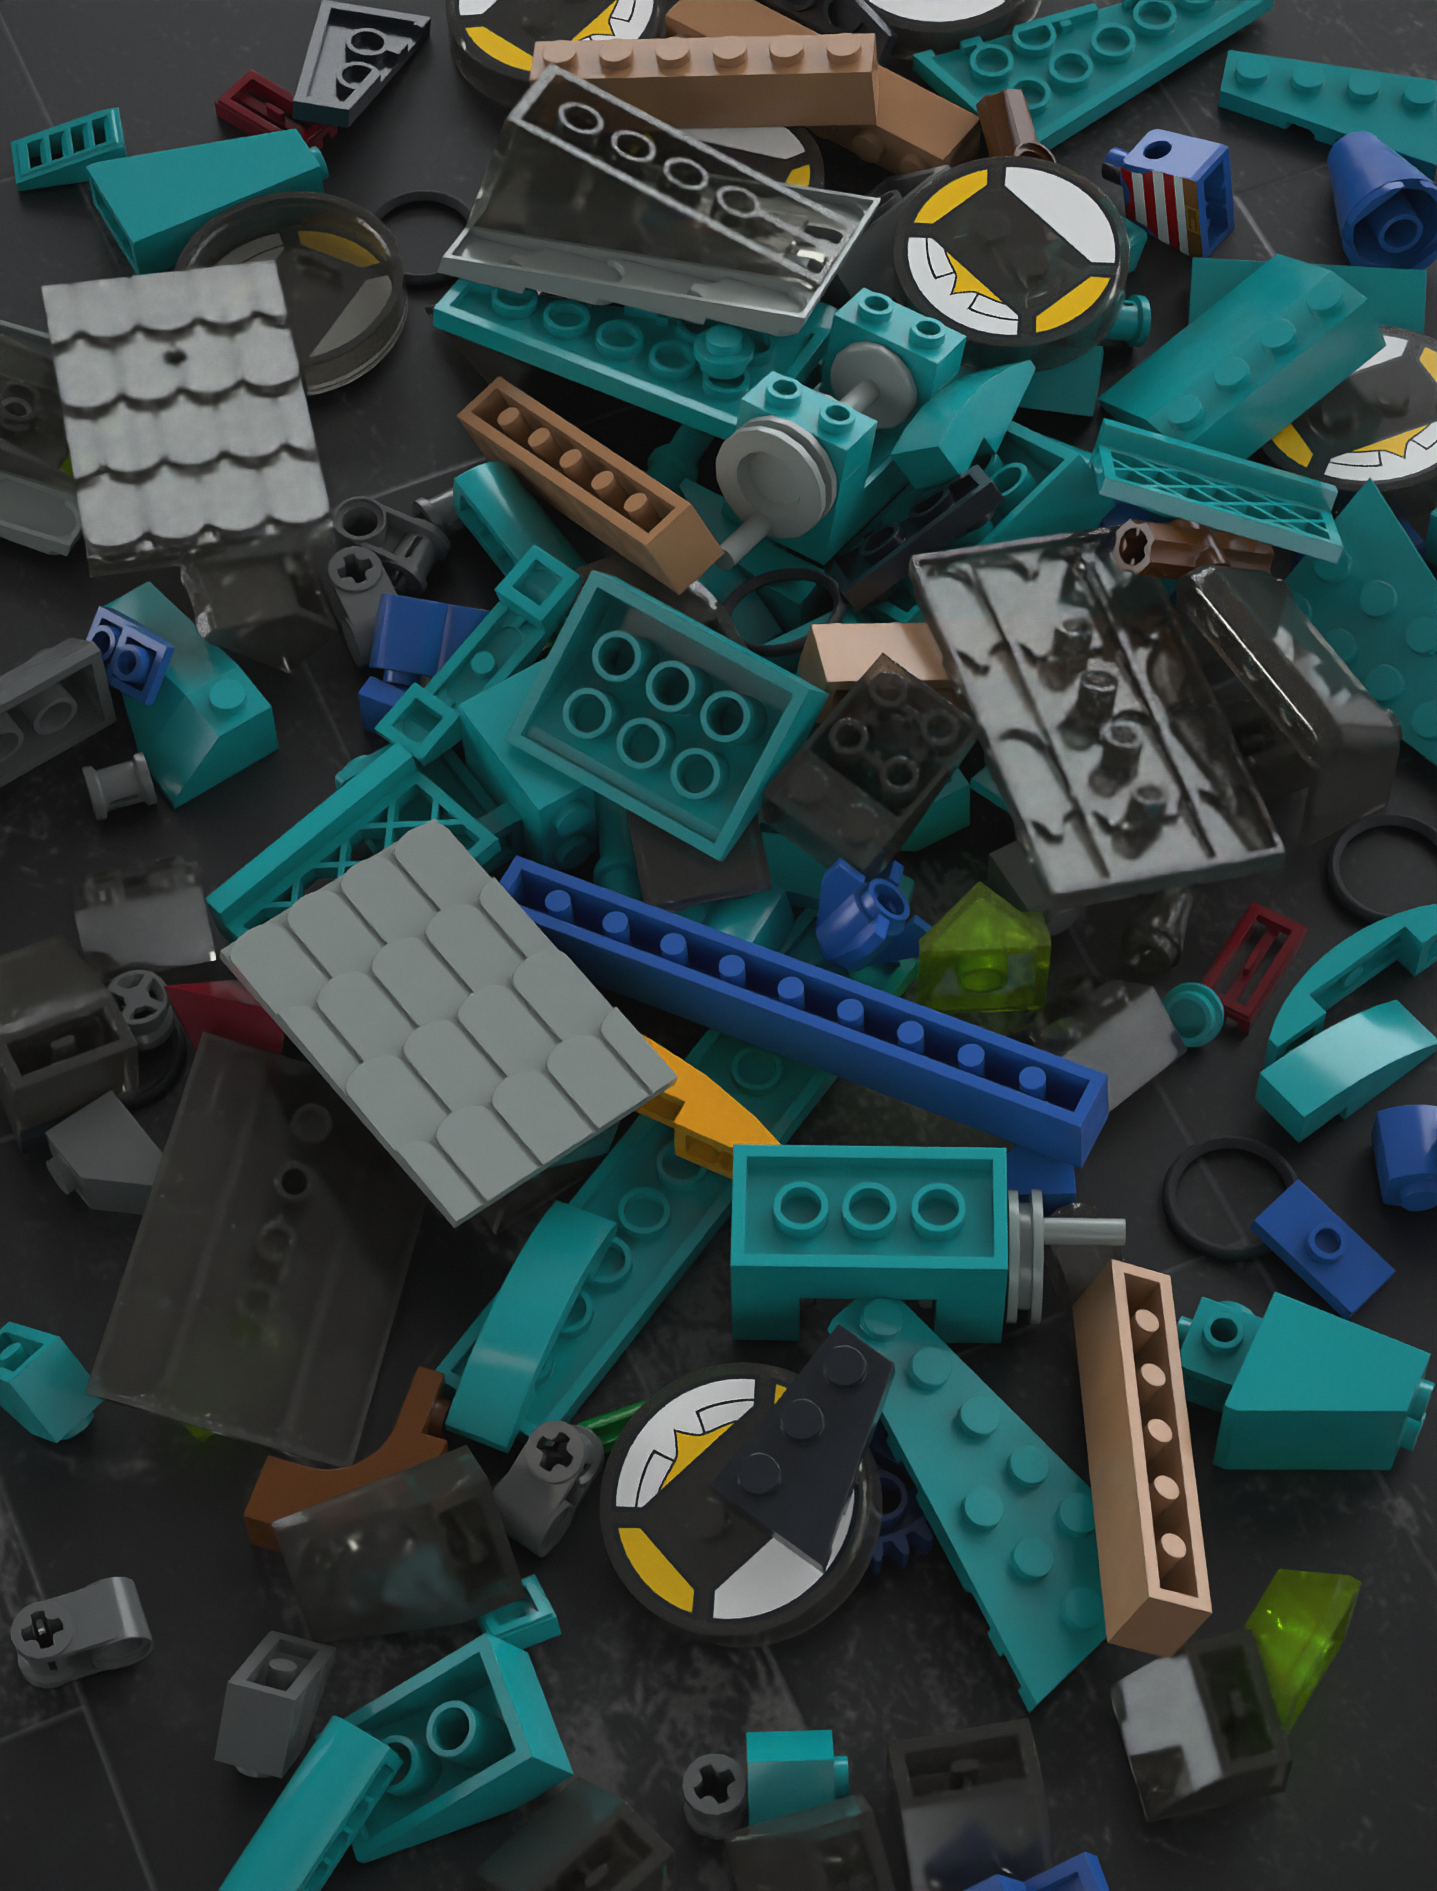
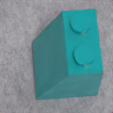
(553, 807)
(1322, 1395)

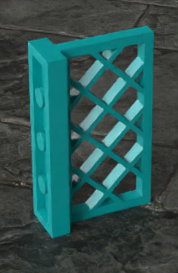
(1216, 490)
(325, 838)

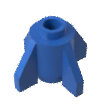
(865, 921)

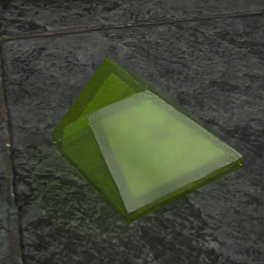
(984, 957)
(1300, 1632)

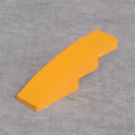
(703, 1117)

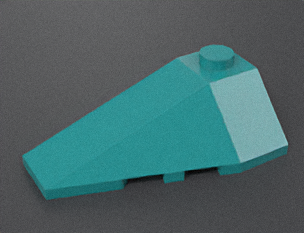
(206, 712)

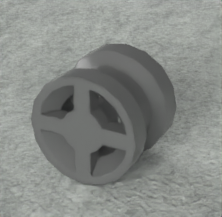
(139, 992)

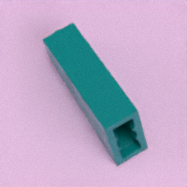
(166, 196)

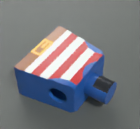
(1176, 189)

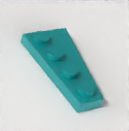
(1336, 102)

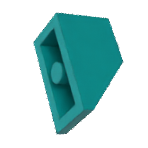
(43, 1383)

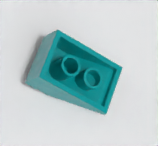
(470, 1746)

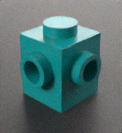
(1214, 1349)
(792, 1772)

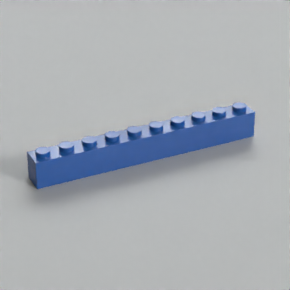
(817, 1016)

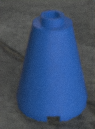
(1382, 205)

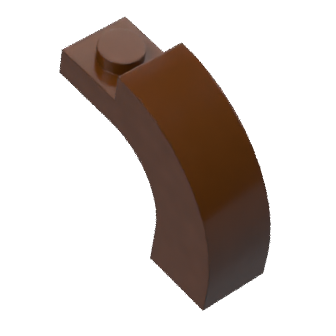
(291, 1487)

